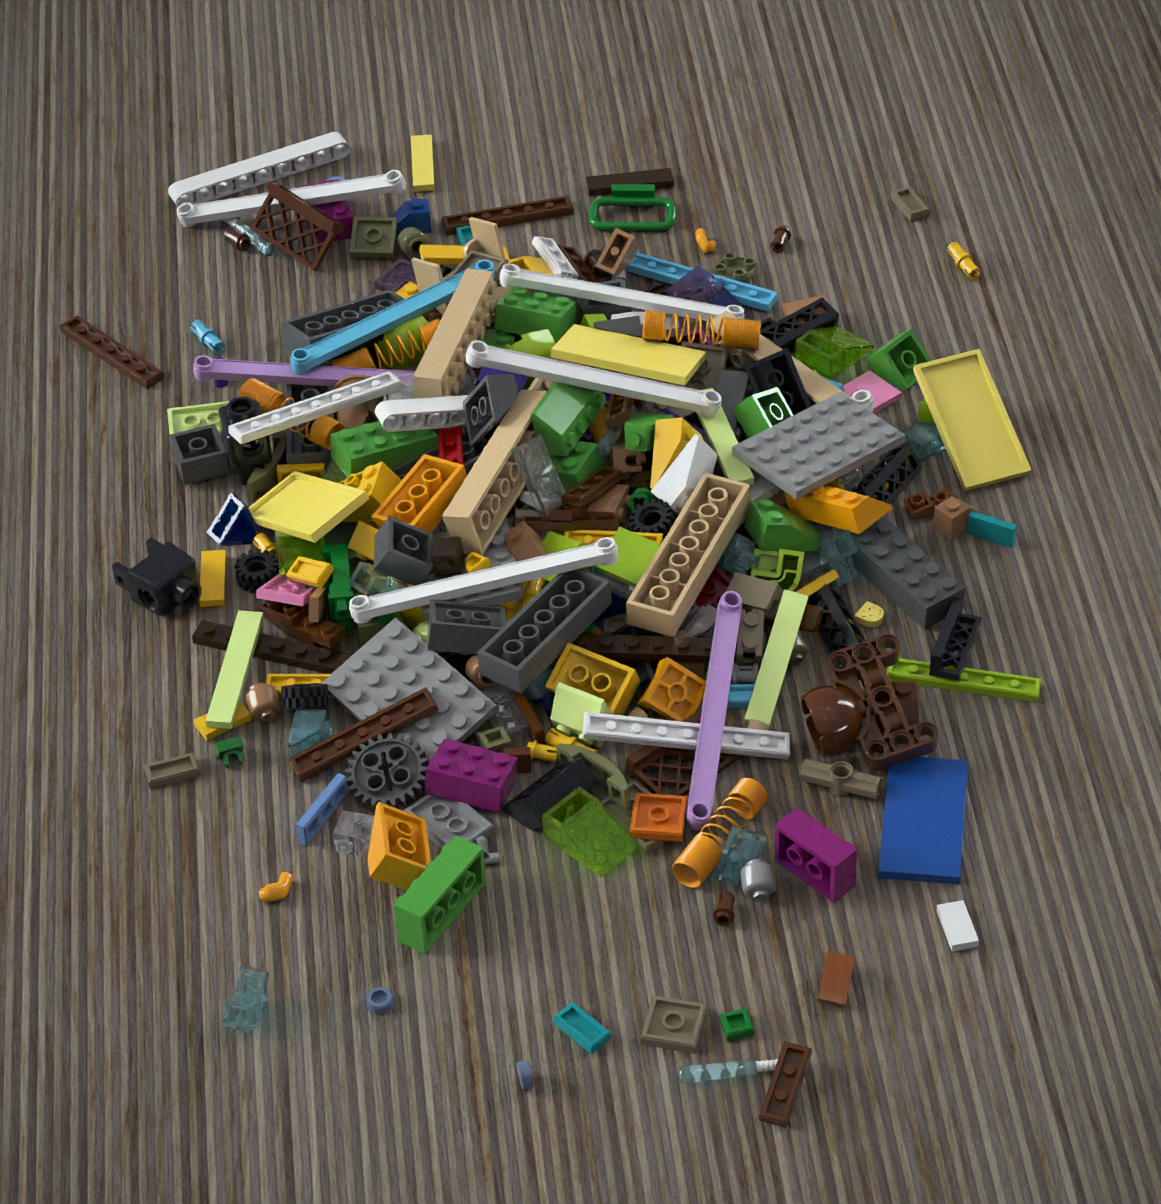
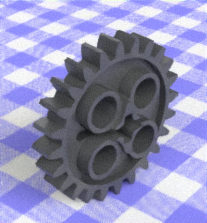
(364, 778)

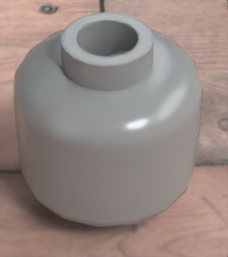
(758, 880)

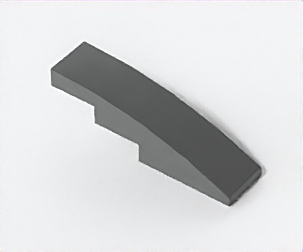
(633, 327)

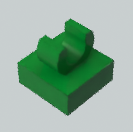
(229, 748)

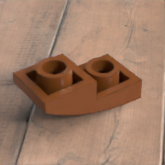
(922, 505)
(836, 979)

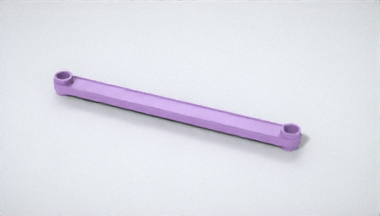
(236, 370)
(713, 711)

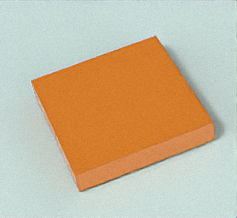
(658, 817)

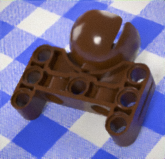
(848, 715)

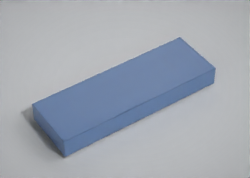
(322, 809)

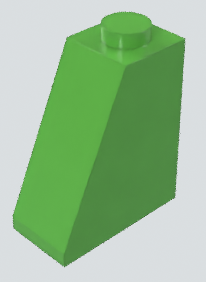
(641, 430)

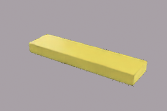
(422, 163)

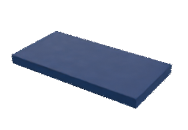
(924, 820)

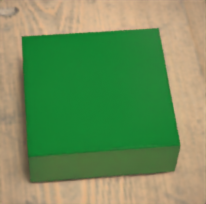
(736, 1025)

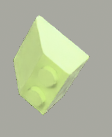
(569, 710)

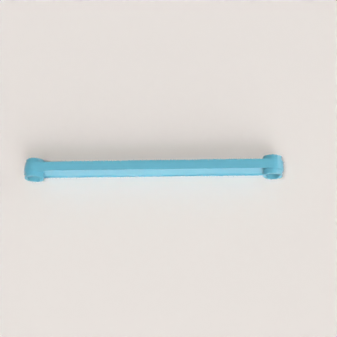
(306, 358)

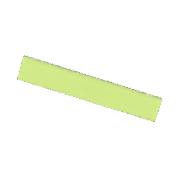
(722, 439)
(776, 657)
(234, 669)

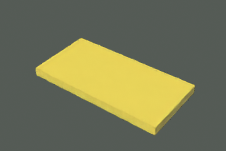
(628, 354)
(971, 420)
(306, 506)

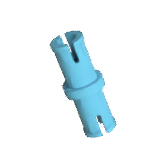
(208, 337)

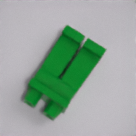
(339, 589)

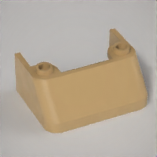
(485, 240)

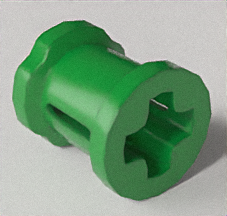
(638, 493)

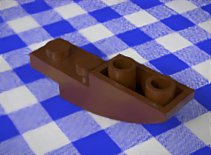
(295, 622)

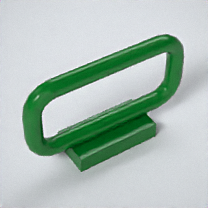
(632, 196)

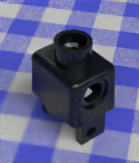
(239, 456)
(161, 579)

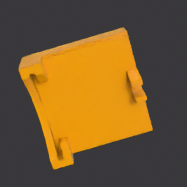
(673, 691)

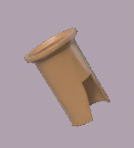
(360, 413)

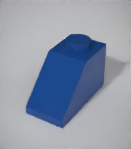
(413, 214)

